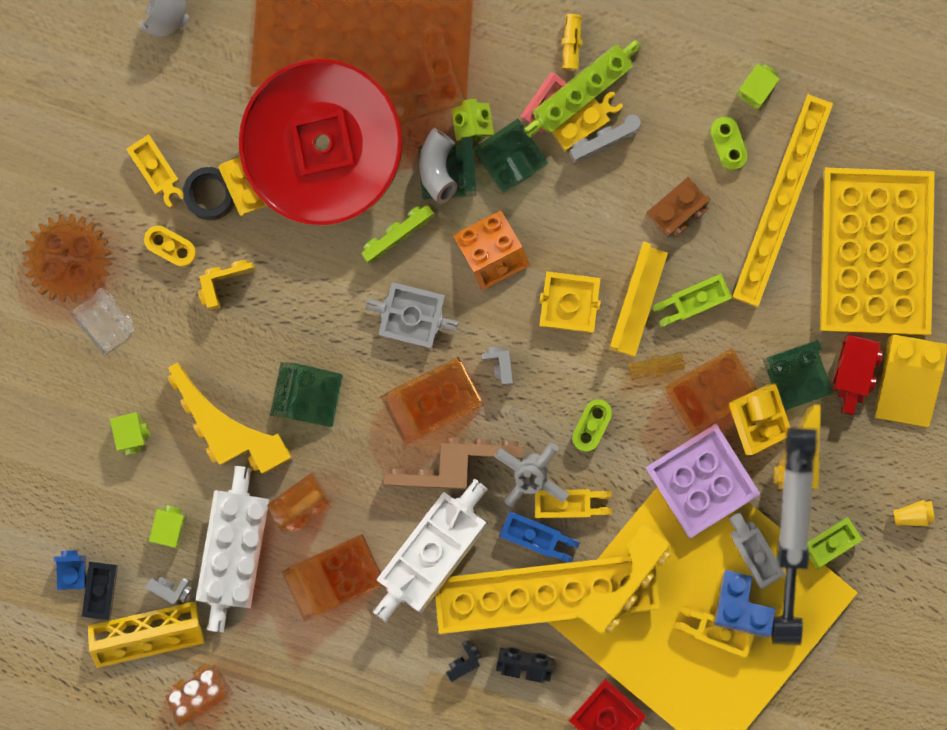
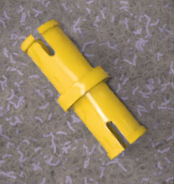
(572, 42)

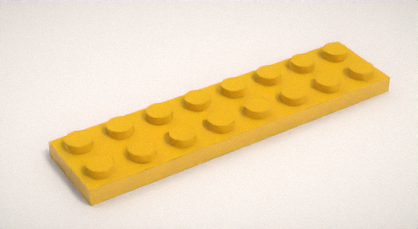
(534, 594)

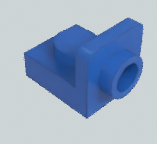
(70, 570)

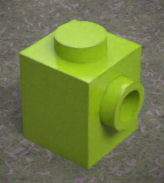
(130, 433)

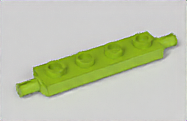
(582, 88)

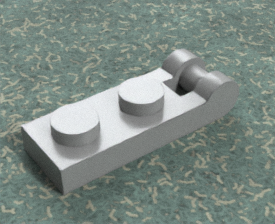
(606, 138)

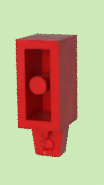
(855, 371)

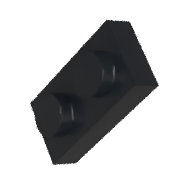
(99, 590)

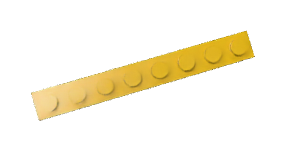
(782, 200)

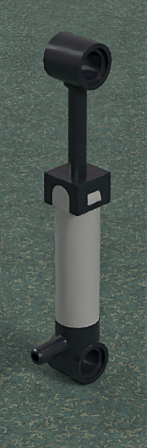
(794, 531)

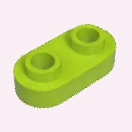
(728, 142)
(591, 425)

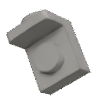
(503, 369)
(165, 589)

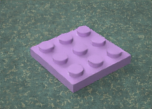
(702, 481)

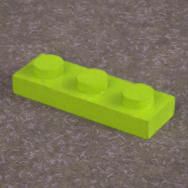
(396, 233)

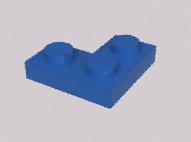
(735, 610)

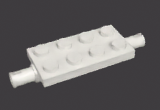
(232, 549)
(432, 552)

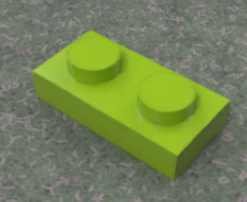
(833, 543)

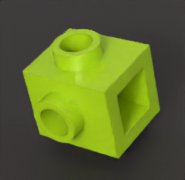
(472, 120)

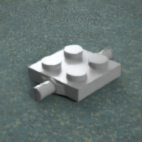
(411, 315)

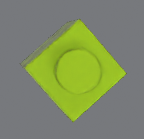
(758, 85)
(168, 527)

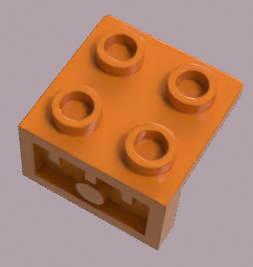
(492, 250)

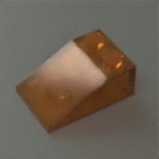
(431, 400)

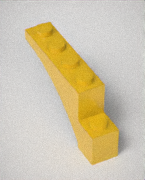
(225, 436)

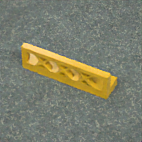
(638, 300)
(145, 639)

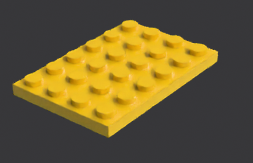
(877, 251)

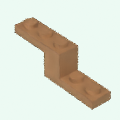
(452, 464)

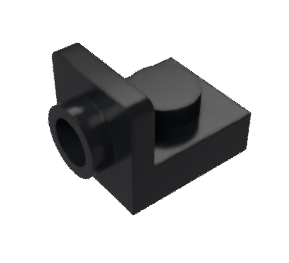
(460, 666)

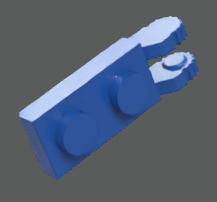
(536, 536)

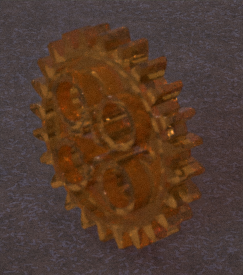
(70, 234)

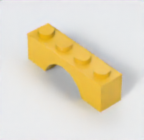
(602, 609)

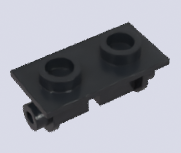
(512, 660)

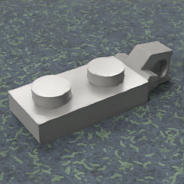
(755, 551)

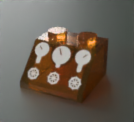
(198, 694)

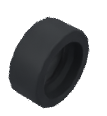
(188, 194)

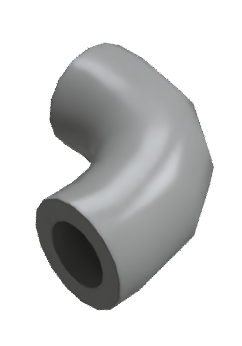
(433, 166)

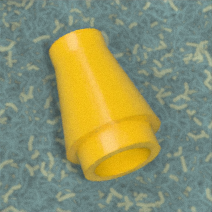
(915, 514)

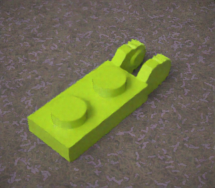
(695, 299)

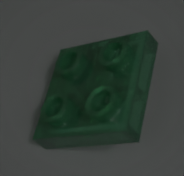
(510, 156)

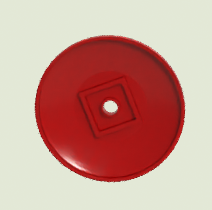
(282, 132)

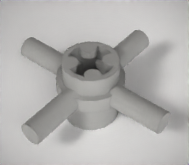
(525, 480)

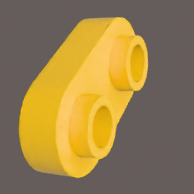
(170, 247)

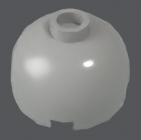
(164, 17)

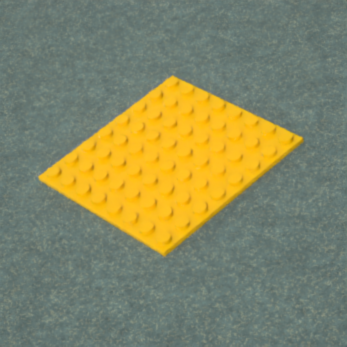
(682, 676)

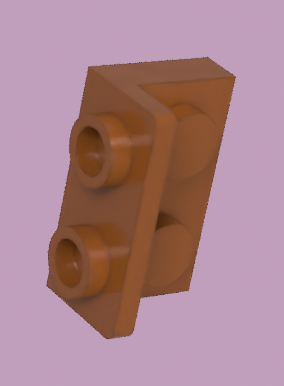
(678, 207)

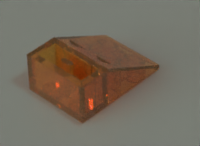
(706, 391)
(299, 503)
(332, 577)

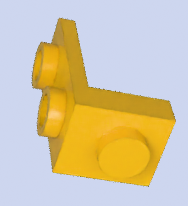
(208, 293)

